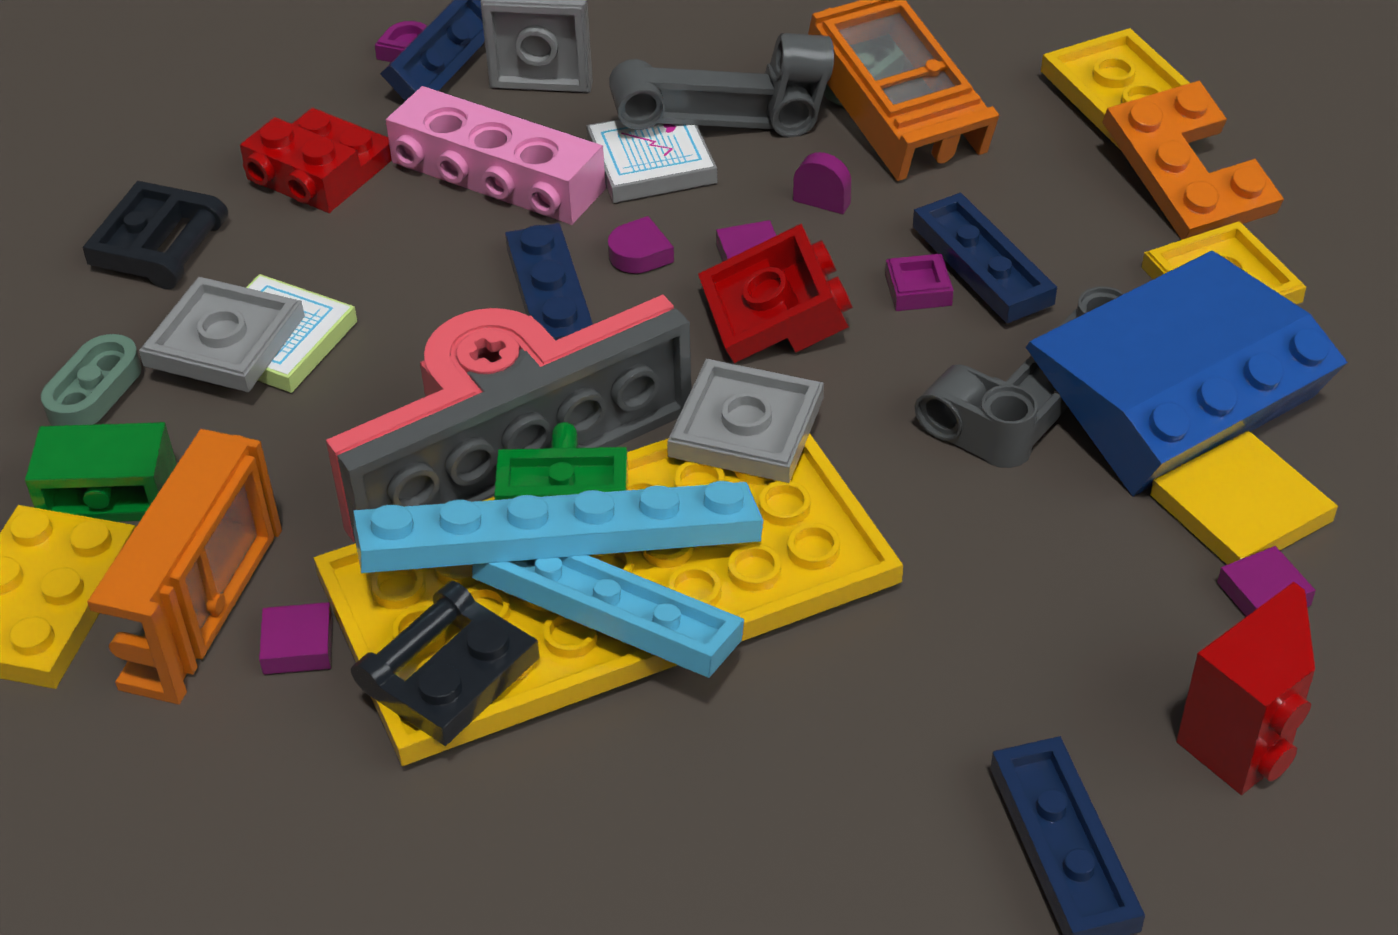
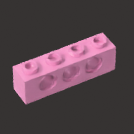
(497, 154)

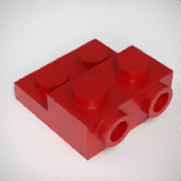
(314, 158)
(776, 295)

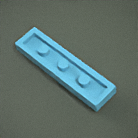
(622, 607)

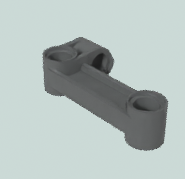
(780, 99)
(996, 416)

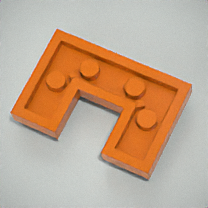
(1155, 141)

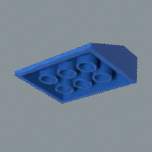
(1184, 366)

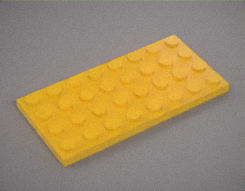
(811, 558)

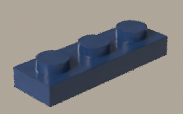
(438, 49)
(984, 257)
(548, 279)
(1066, 840)

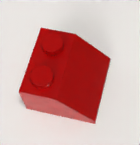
(1252, 693)

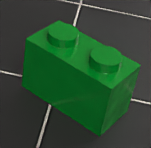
(100, 469)

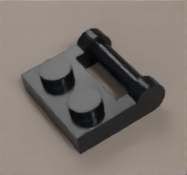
(143, 221)
(460, 676)

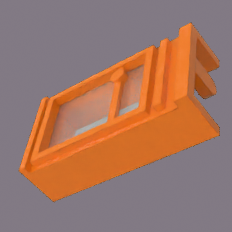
(901, 83)
(189, 562)

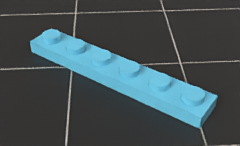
(555, 526)

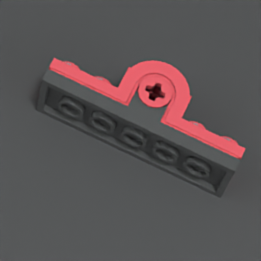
(505, 385)

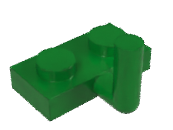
(560, 469)

